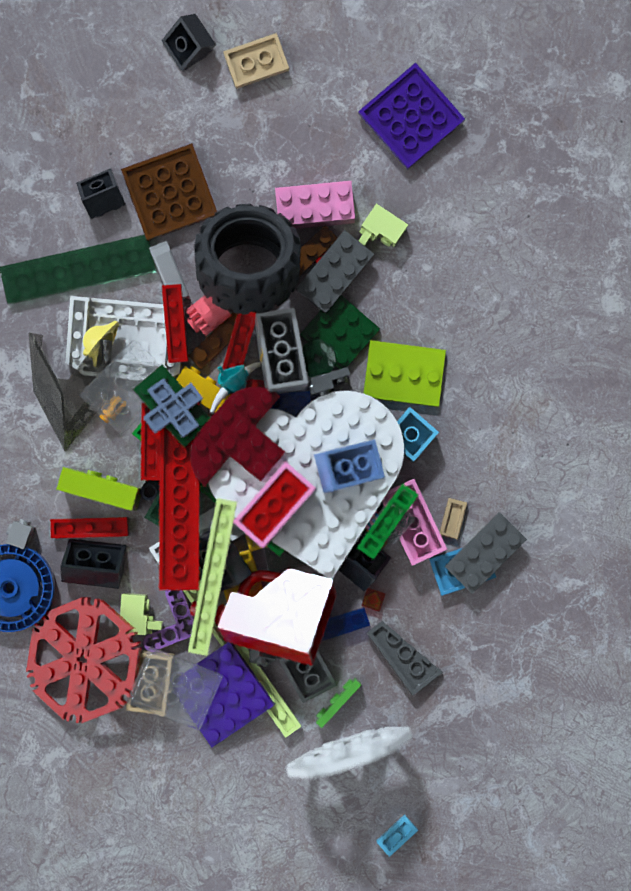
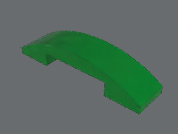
(387, 521)

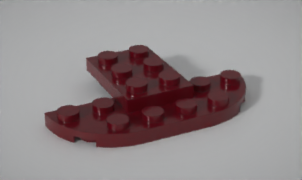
(235, 435)

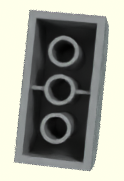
(280, 351)

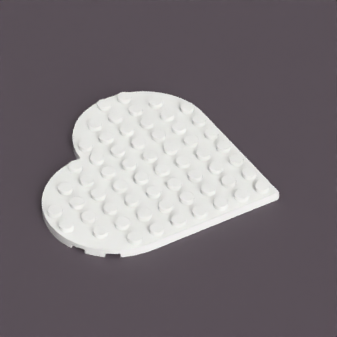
(329, 521)

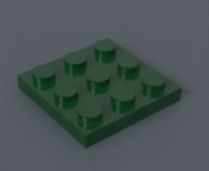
(343, 328)

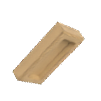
(453, 518)

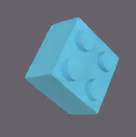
(416, 433)

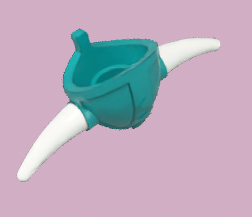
(232, 381)

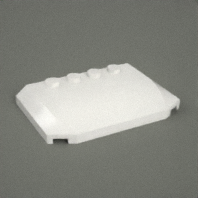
(137, 321)

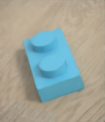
(397, 835)

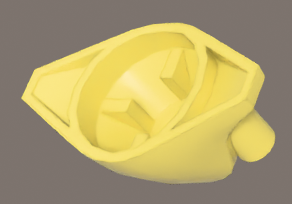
(95, 333)

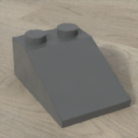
(307, 679)

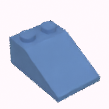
(349, 466)

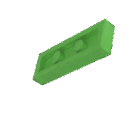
(337, 701)

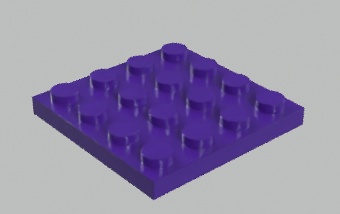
(411, 116)
(238, 697)

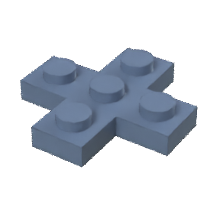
(173, 408)

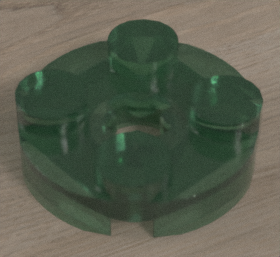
(323, 349)

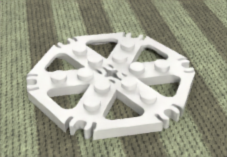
(349, 752)

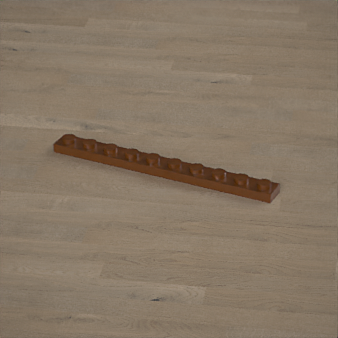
(220, 337)

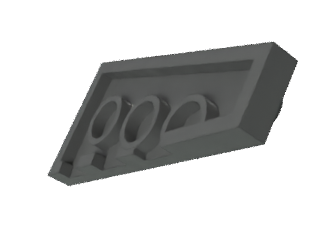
(407, 663)

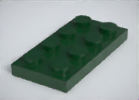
(196, 412)

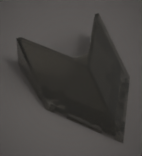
(61, 397)

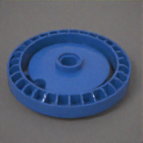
(25, 587)

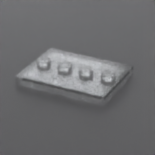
(112, 390)
(174, 688)

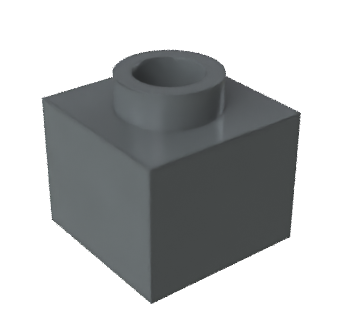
(260, 658)

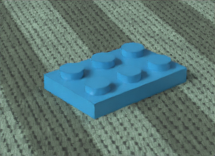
(445, 580)

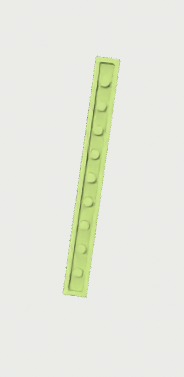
(280, 711)

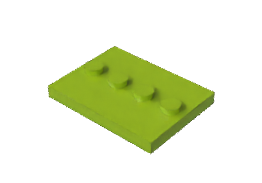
(404, 373)

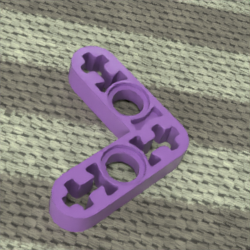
(177, 628)

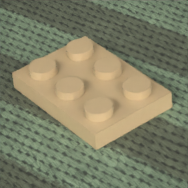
(256, 61)

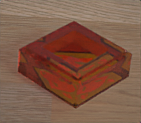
(373, 599)

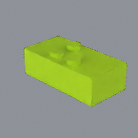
(97, 488)

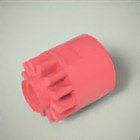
(206, 315)

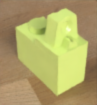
(383, 225)
(134, 611)

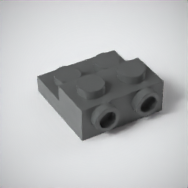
(323, 384)

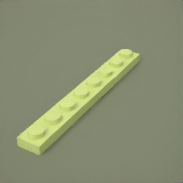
(212, 576)

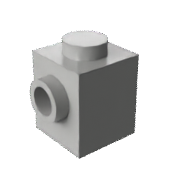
(20, 533)

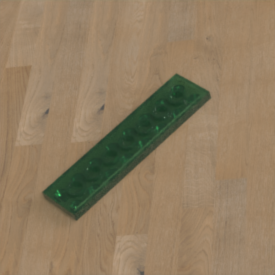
(77, 269)

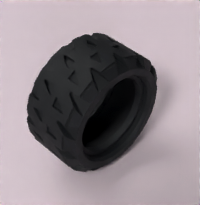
(246, 226)

